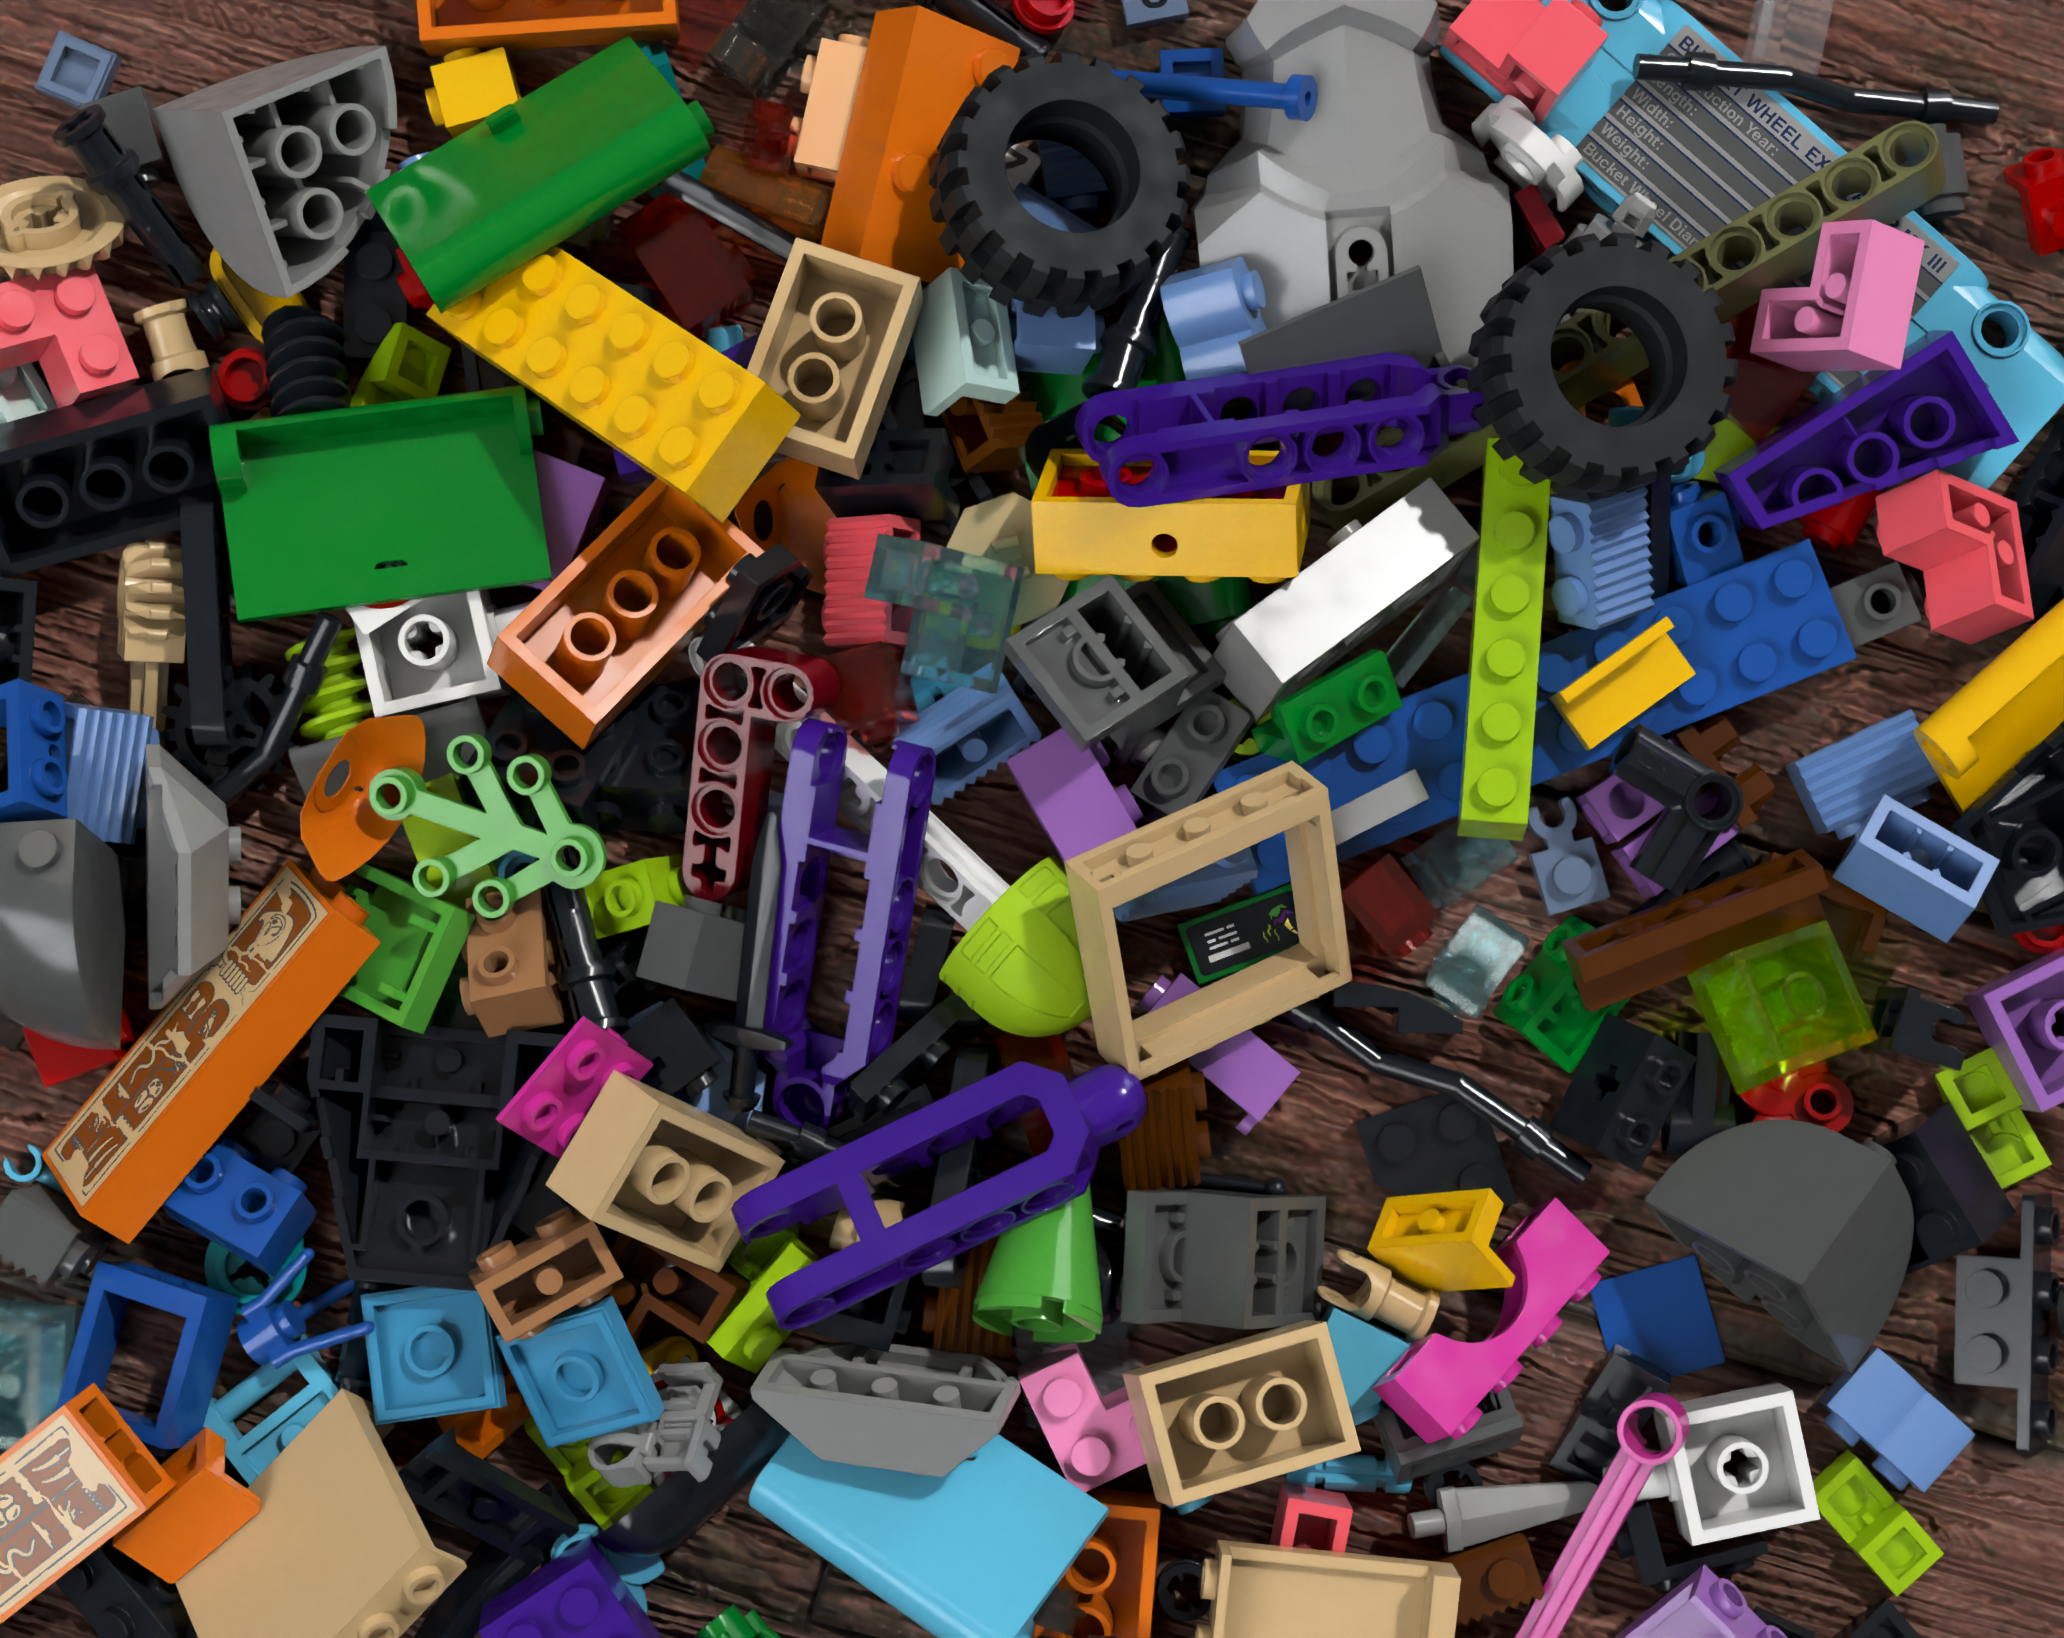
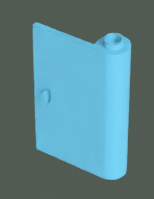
(947, 1551)

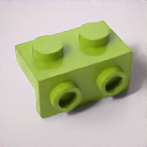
(751, 1330)

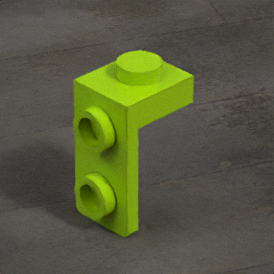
(627, 894)

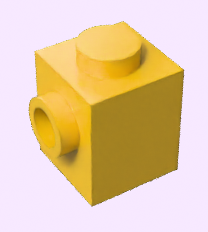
(471, 88)

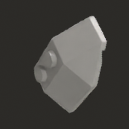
(185, 876)
(886, 1409)

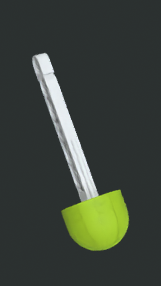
(1021, 942)

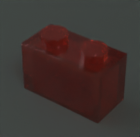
(689, 263)
(1387, 908)

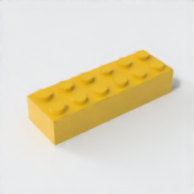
(627, 376)

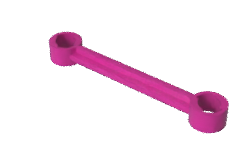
(1603, 1517)

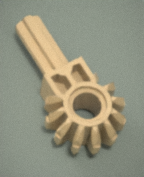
(151, 622)

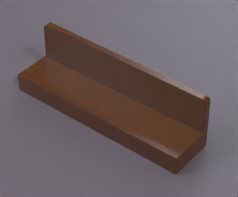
(1695, 929)

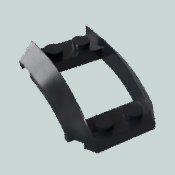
(493, 1506)

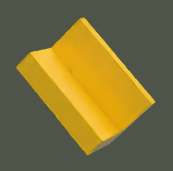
(1623, 685)
(1441, 1241)

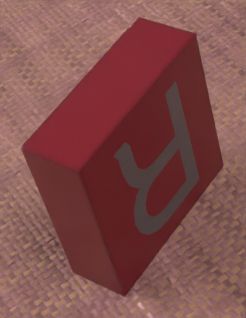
(1535, 220)

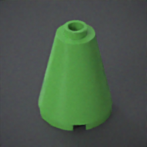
(1045, 1278)

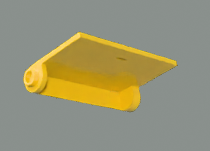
(1998, 713)

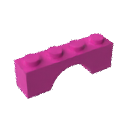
(1444, 1380)

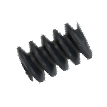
(304, 362)

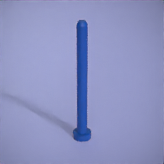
(1295, 97)

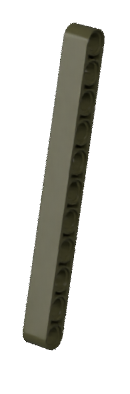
(1754, 236)

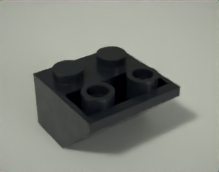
(1949, 1185)

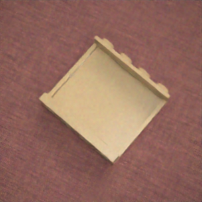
(329, 1549)
(1325, 1594)

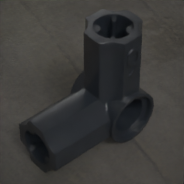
(1672, 779)

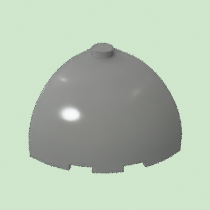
(285, 161)

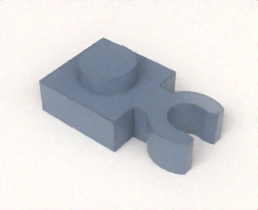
(1567, 869)

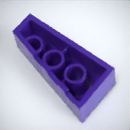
(1870, 436)

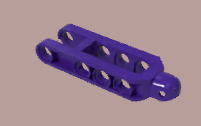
(1208, 457)
(820, 1064)
(1081, 1112)

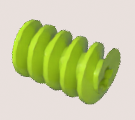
(337, 702)

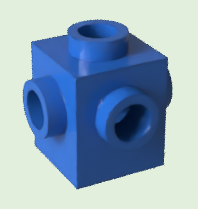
(1702, 534)

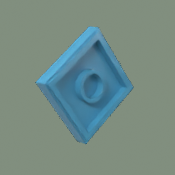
(431, 1354)
(583, 1375)

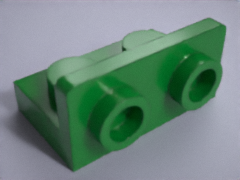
(1330, 709)
(1547, 1005)

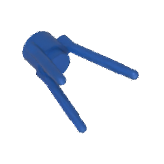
(273, 1329)

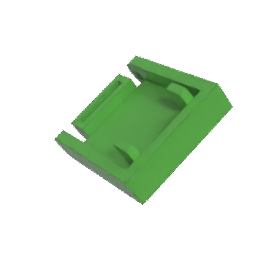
(415, 952)

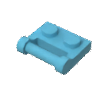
(262, 1444)

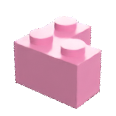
(1854, 308)
(1088, 1434)

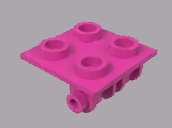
(567, 1085)

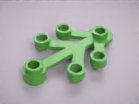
(497, 827)

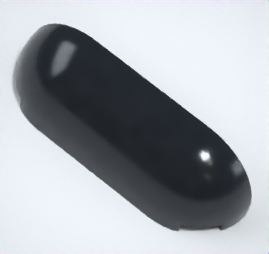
(2042, 521)
(679, 1504)

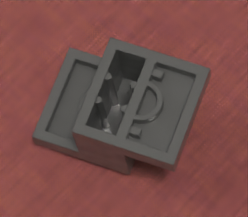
(1114, 662)
(1222, 1258)

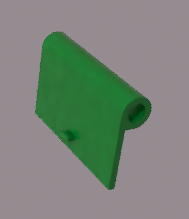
(539, 171)
(368, 486)

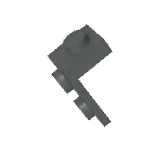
(1191, 756)

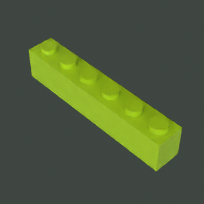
(1504, 651)

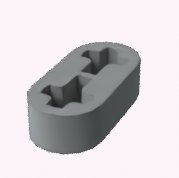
(1377, 806)

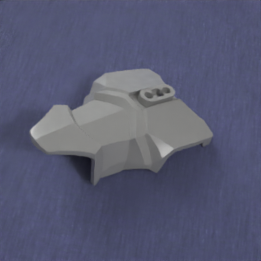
(1362, 168)

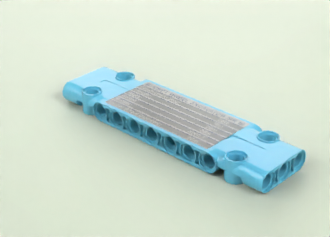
(1734, 149)

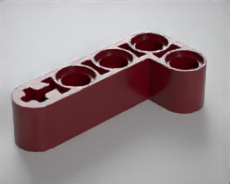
(717, 845)

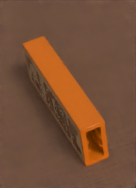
(210, 1051)
(69, 1493)

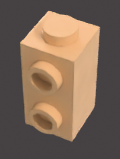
(832, 88)

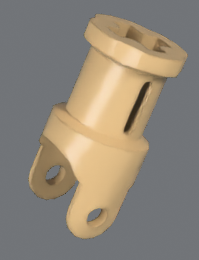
(170, 339)
(1385, 1299)

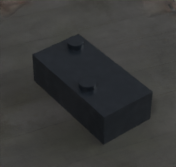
(106, 470)

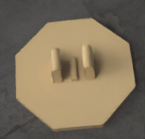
(1004, 532)

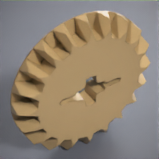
(55, 226)

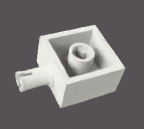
(411, 681)
(1770, 1486)

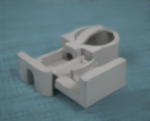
(679, 1439)

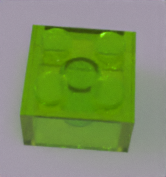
(1782, 1006)

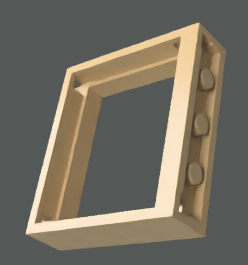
(1183, 843)

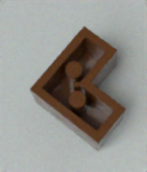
(673, 1289)

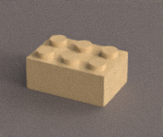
(836, 351)
(661, 1171)
(1241, 1412)

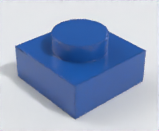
(1193, 62)

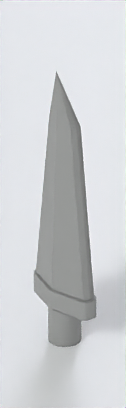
(1488, 1512)

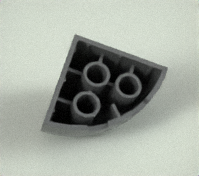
(62, 932)
(1800, 1224)

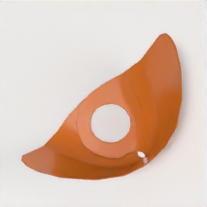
(796, 512)
(344, 828)

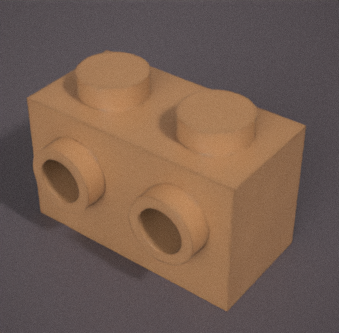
(512, 967)
(544, 1274)

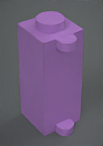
(1239, 1066)

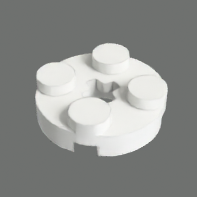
(1528, 153)

